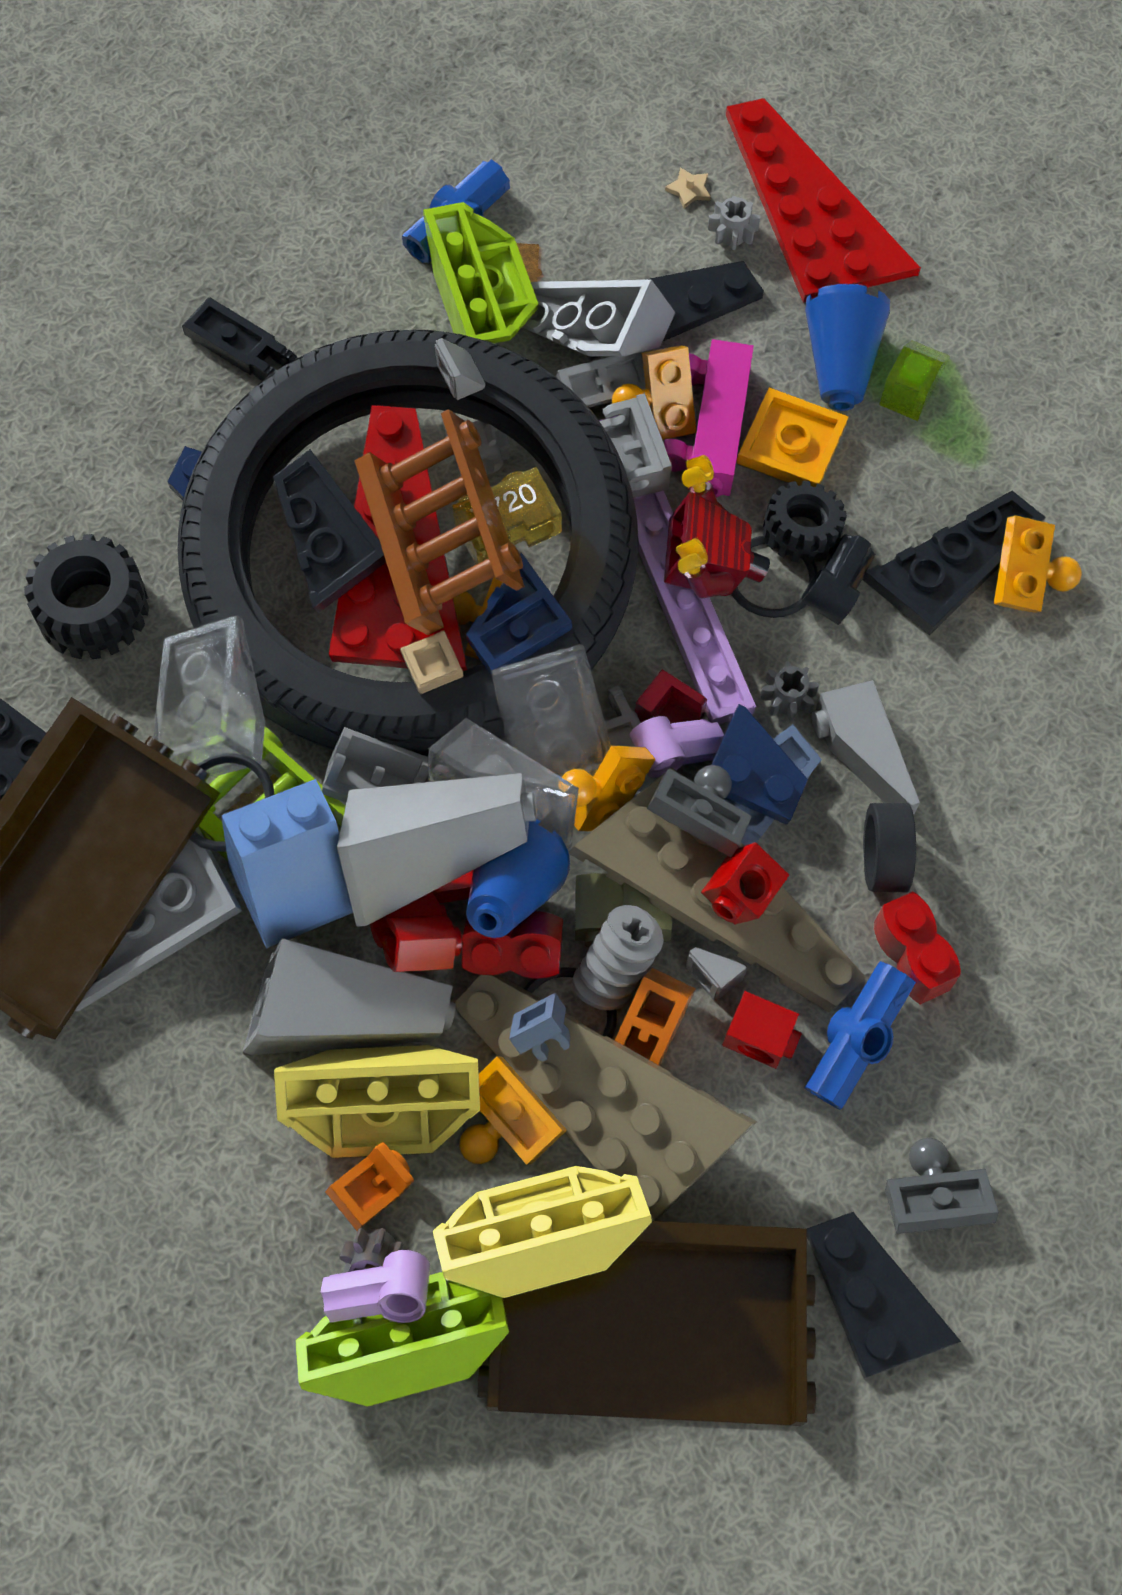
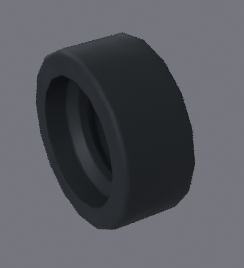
(889, 847)

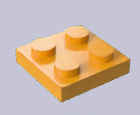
(792, 439)

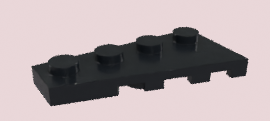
(707, 294)

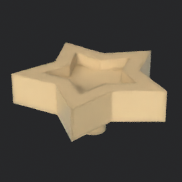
(689, 187)

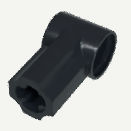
(835, 585)

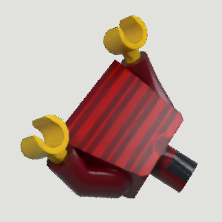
(707, 543)

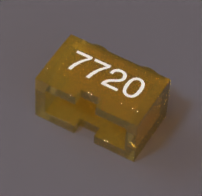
(525, 509)

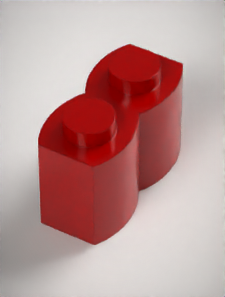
(418, 936)
(909, 937)
(528, 950)

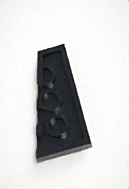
(945, 570)

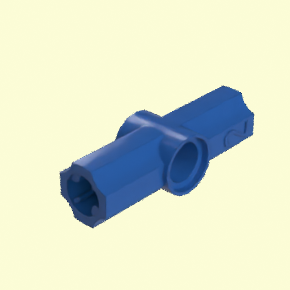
(477, 190)
(860, 1035)

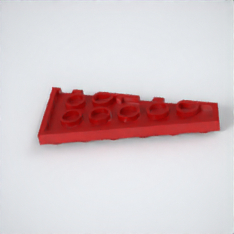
(813, 214)
(369, 616)

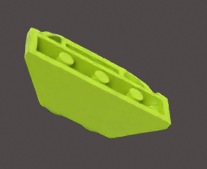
(478, 274)
(385, 1360)

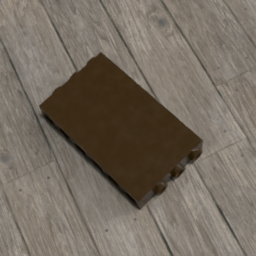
(81, 856)
(673, 1330)

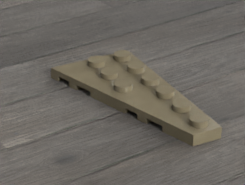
(674, 870)
(610, 1099)

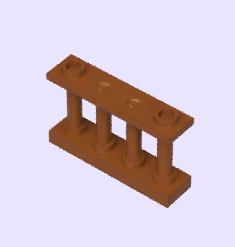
(396, 520)

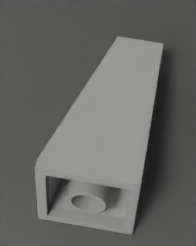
(426, 834)
(339, 1002)

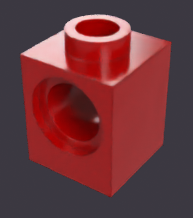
(761, 879)
(762, 1030)

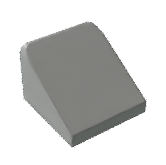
(458, 369)
(714, 972)

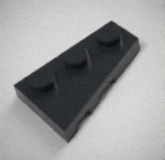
(329, 533)
(874, 1299)

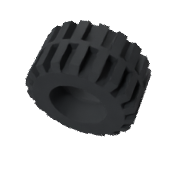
(96, 626)

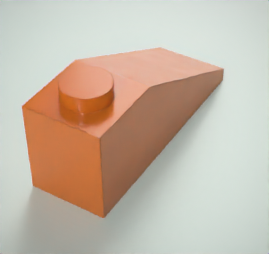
(655, 1015)

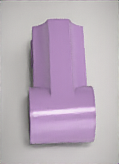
(677, 742)
(393, 1290)

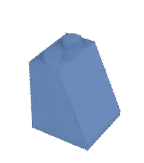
(287, 862)

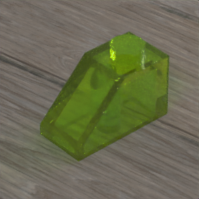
(913, 379)

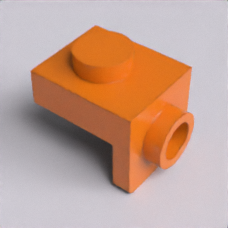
(371, 1185)

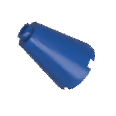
(845, 340)
(517, 882)

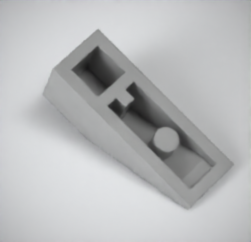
(864, 741)

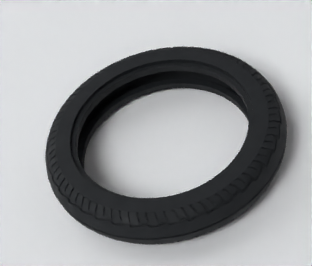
(340, 386)

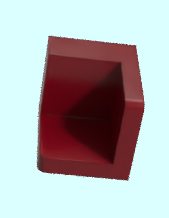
(671, 699)

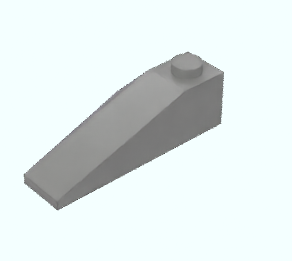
(601, 315)

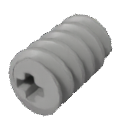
(618, 958)

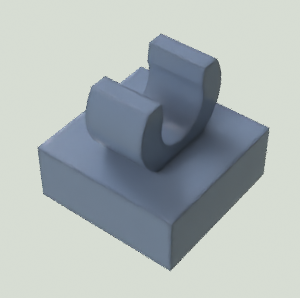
(538, 1024)

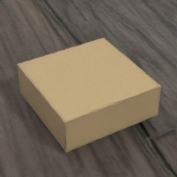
(431, 662)

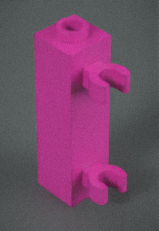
(721, 412)

